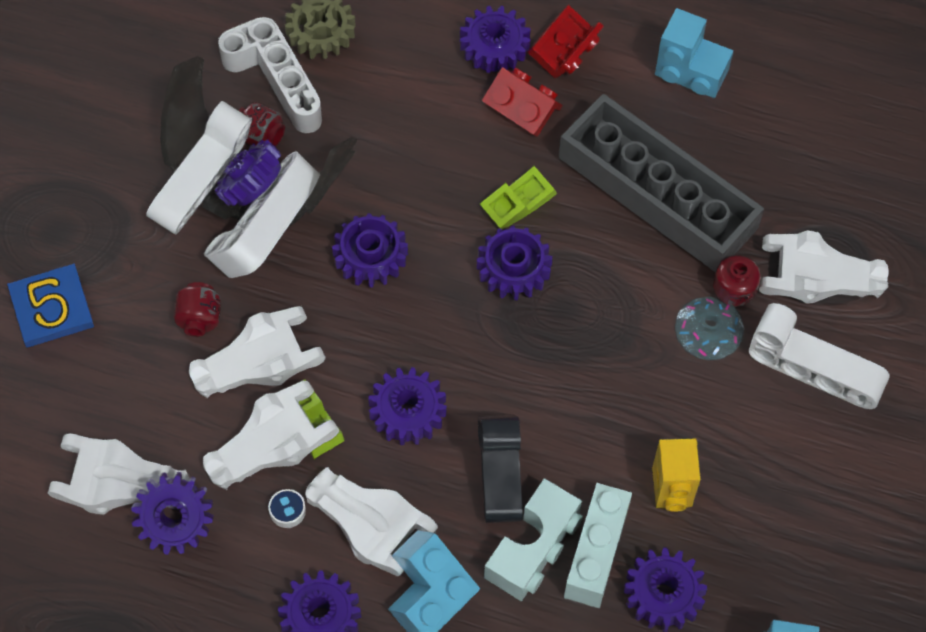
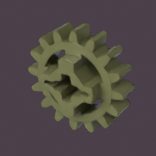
(320, 26)

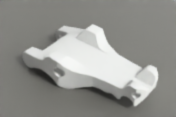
(817, 271)
(260, 355)
(272, 437)
(106, 475)
(371, 519)

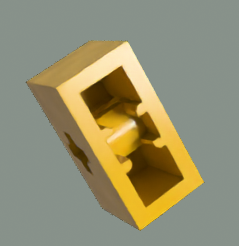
(676, 474)

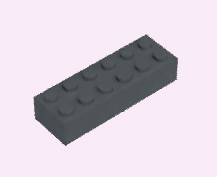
(660, 182)

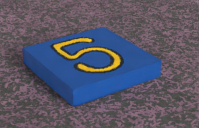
(50, 305)

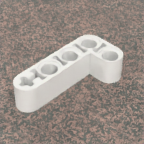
(288, 73)
(201, 169)
(265, 221)
(816, 361)

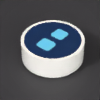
(287, 508)

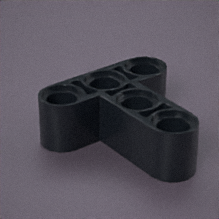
(500, 464)

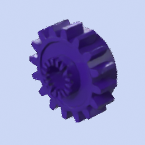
(495, 39)
(249, 174)
(369, 233)
(514, 278)
(407, 389)
(167, 531)
(669, 571)
(319, 594)

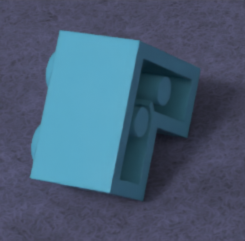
(689, 58)
(438, 588)

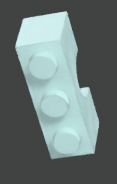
(597, 545)
(518, 566)

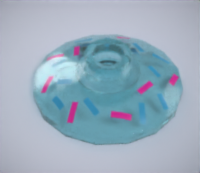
(705, 340)

